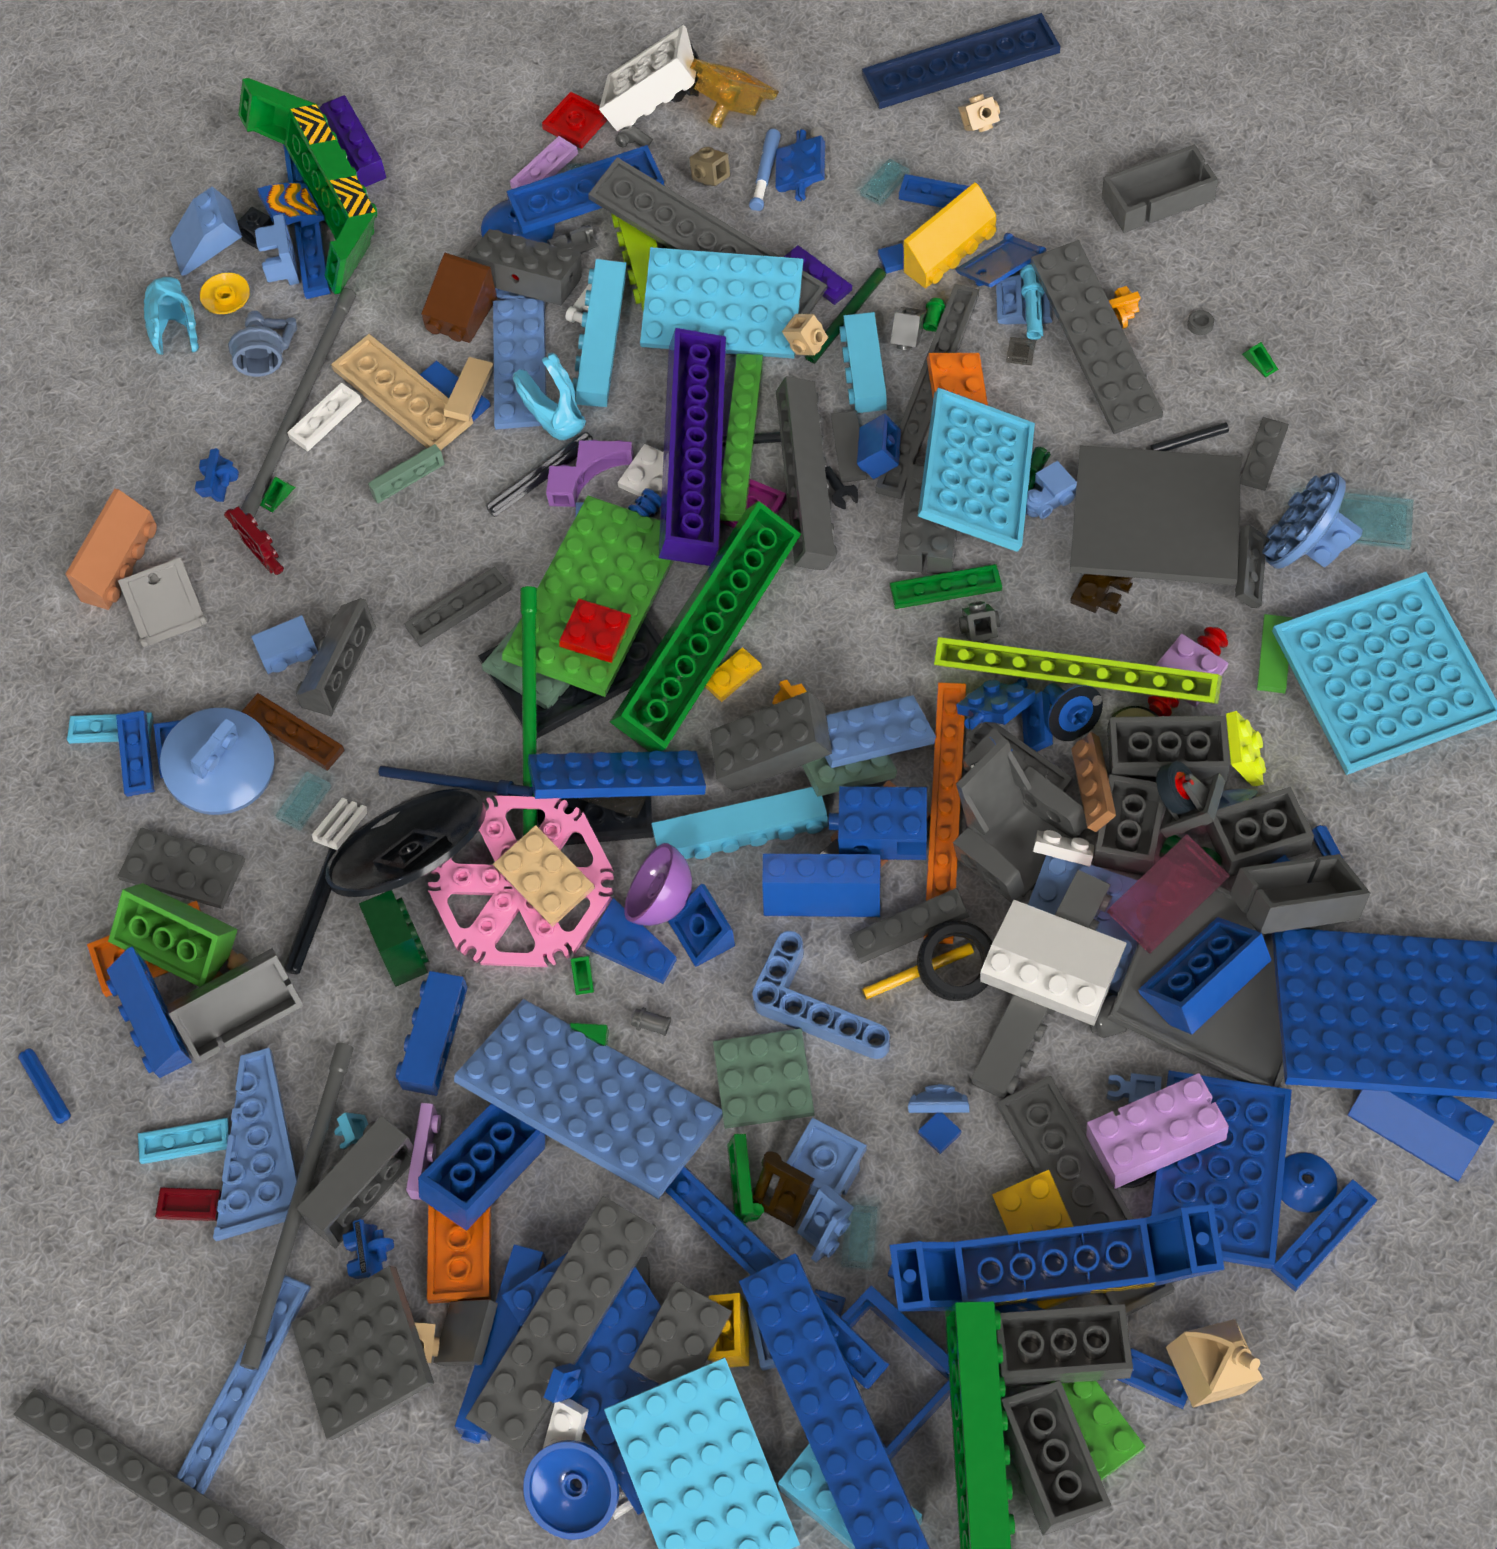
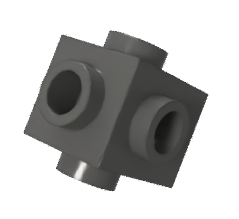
(985, 628)

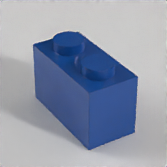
(878, 446)

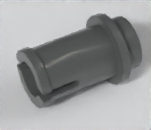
(650, 1021)

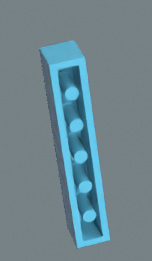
(600, 334)
(744, 824)

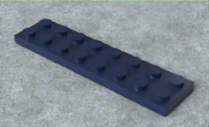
(960, 60)

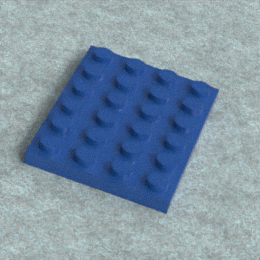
(1237, 1174)

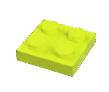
(1245, 749)

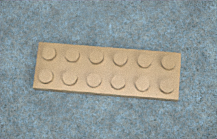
(399, 392)

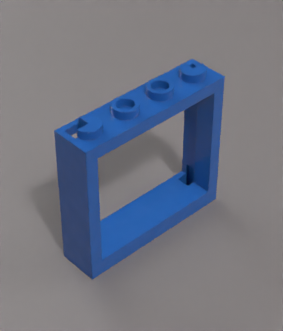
(917, 1340)

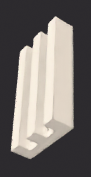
(335, 821)

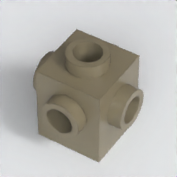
(709, 166)

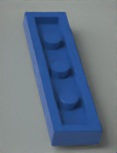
(1323, 1235)

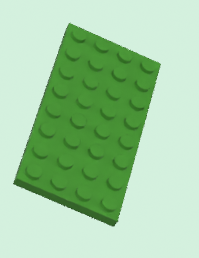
(602, 560)

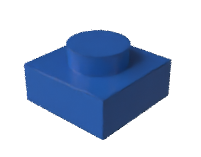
(562, 1383)

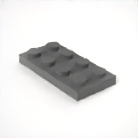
(182, 868)

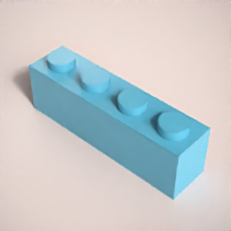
(864, 361)

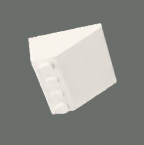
(648, 80)
(1052, 962)

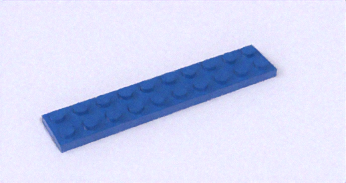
(831, 1409)

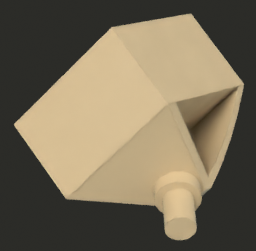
(1214, 1363)

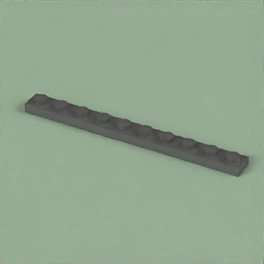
(919, 408)
(140, 1475)

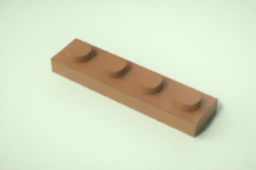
(1093, 782)

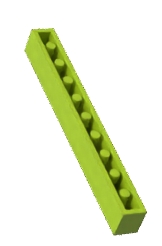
(1078, 670)

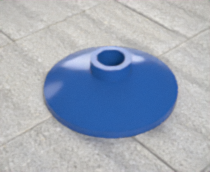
(1308, 1196)

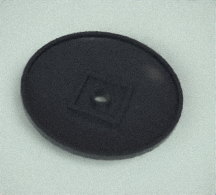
(408, 846)

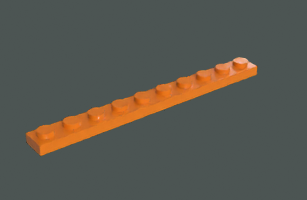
(945, 795)

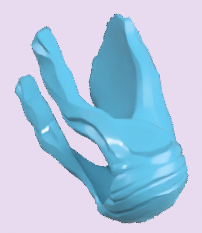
(163, 304)
(559, 419)

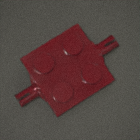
(257, 541)

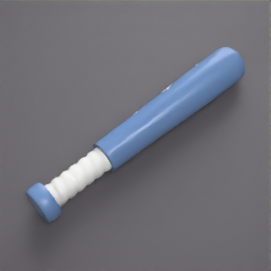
(766, 163)

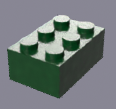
(395, 937)

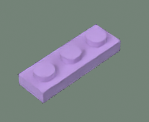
(547, 163)
(424, 1148)

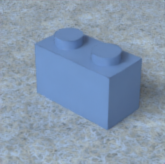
(285, 645)

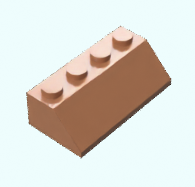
(111, 550)

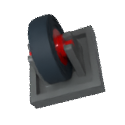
(1187, 799)

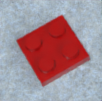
(575, 120)
(595, 630)

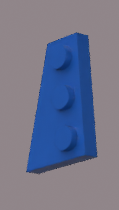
(630, 945)

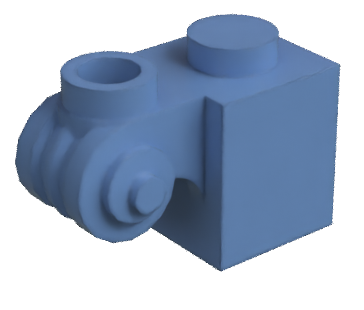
(1053, 488)

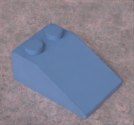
(204, 230)

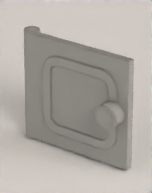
(162, 602)

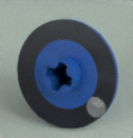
(1073, 711)

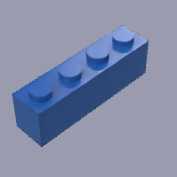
(432, 1033)

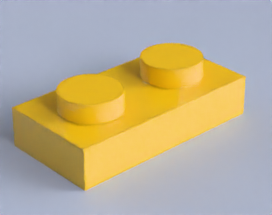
(733, 674)

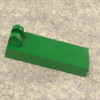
(740, 1180)

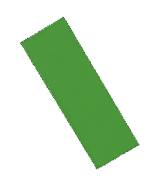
(1272, 663)

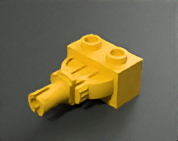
(734, 1339)

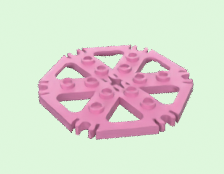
(506, 900)

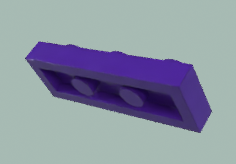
(836, 286)

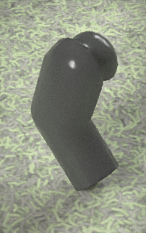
(632, 135)

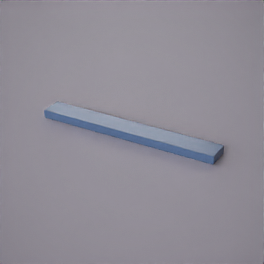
(239, 1393)

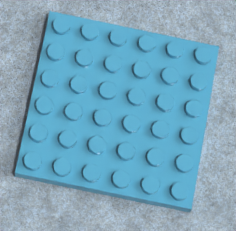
(1386, 672)

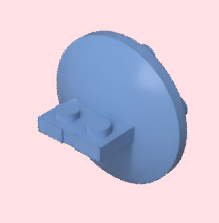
(1312, 525)
(217, 761)

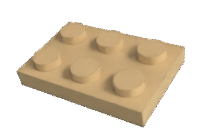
(544, 876)

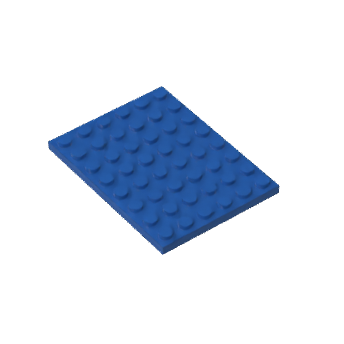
(1387, 1012)

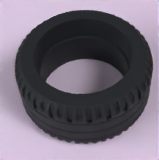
(924, 959)

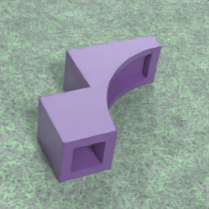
(593, 458)

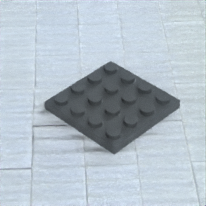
(362, 1353)

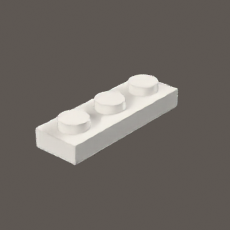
(324, 417)

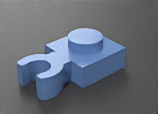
(1135, 1089)

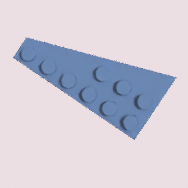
(259, 1154)

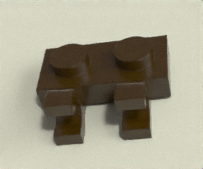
(1093, 590)

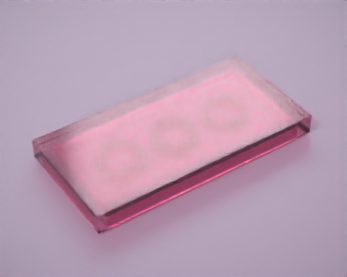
(1168, 893)

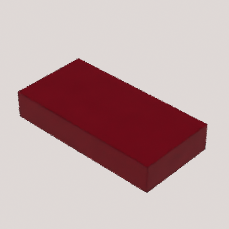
(188, 1204)

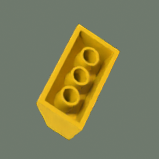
(949, 236)

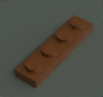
(294, 732)

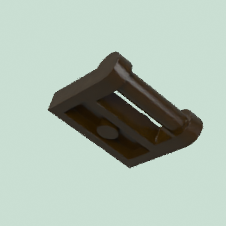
(790, 1191)

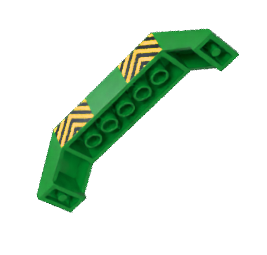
(322, 167)

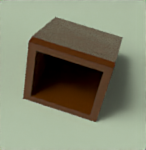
(459, 298)

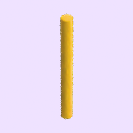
(912, 973)

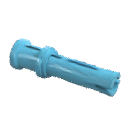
(1032, 292)

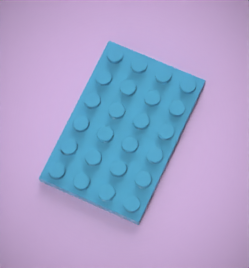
(722, 295)
(977, 470)
(700, 1465)

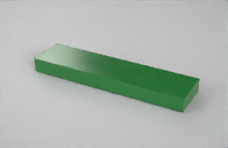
(945, 586)

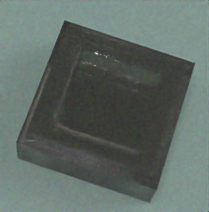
(1021, 351)

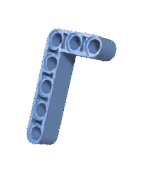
(811, 1008)

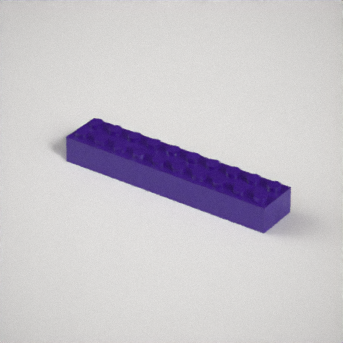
(692, 448)

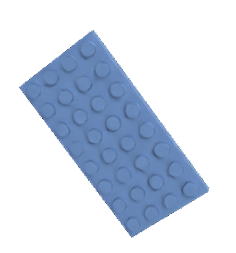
(589, 1098)

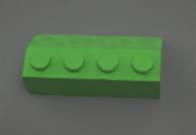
(171, 934)

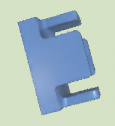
(278, 237)
(827, 1157)

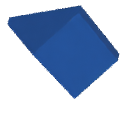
(702, 927)

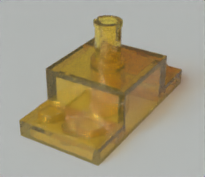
(730, 89)

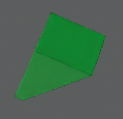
(1260, 359)
(276, 493)
(582, 974)
(594, 1032)

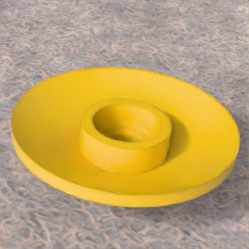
(221, 286)

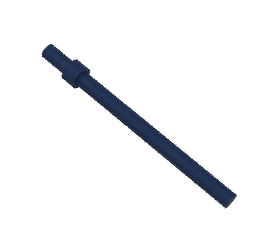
(502, 788)

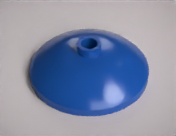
(503, 219)
(555, 1499)

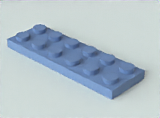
(517, 345)

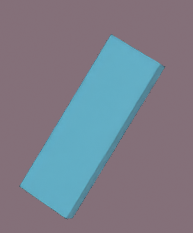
(97, 728)
(183, 1140)

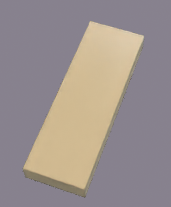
(468, 389)

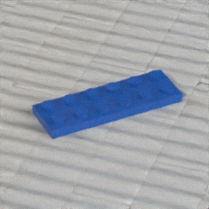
(567, 193)
(616, 774)

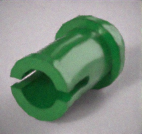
(935, 309)

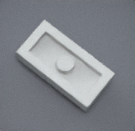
(1072, 850)
(566, 1422)

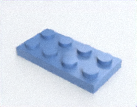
(877, 731)

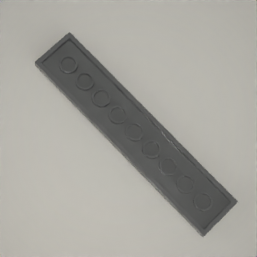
(680, 222)

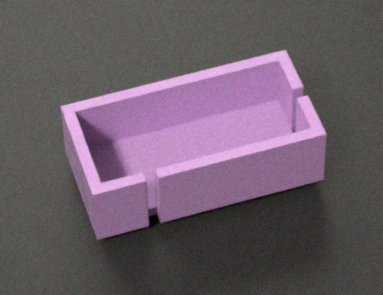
(1157, 1131)

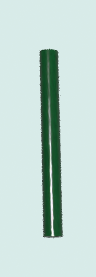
(850, 309)

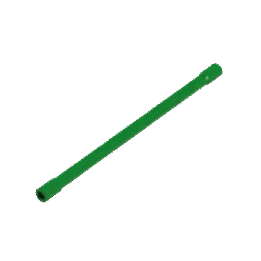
(528, 609)

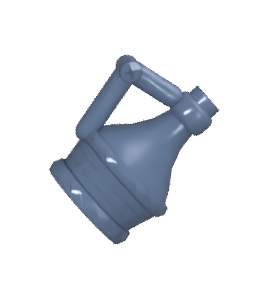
(258, 348)

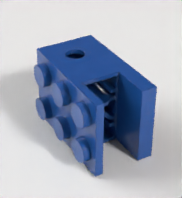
(882, 822)

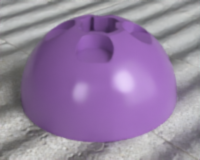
(659, 887)

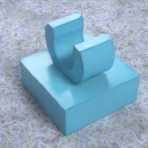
(351, 1127)

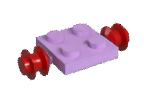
(1191, 656)

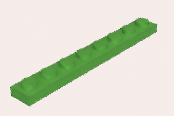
(740, 436)

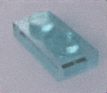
(884, 182)

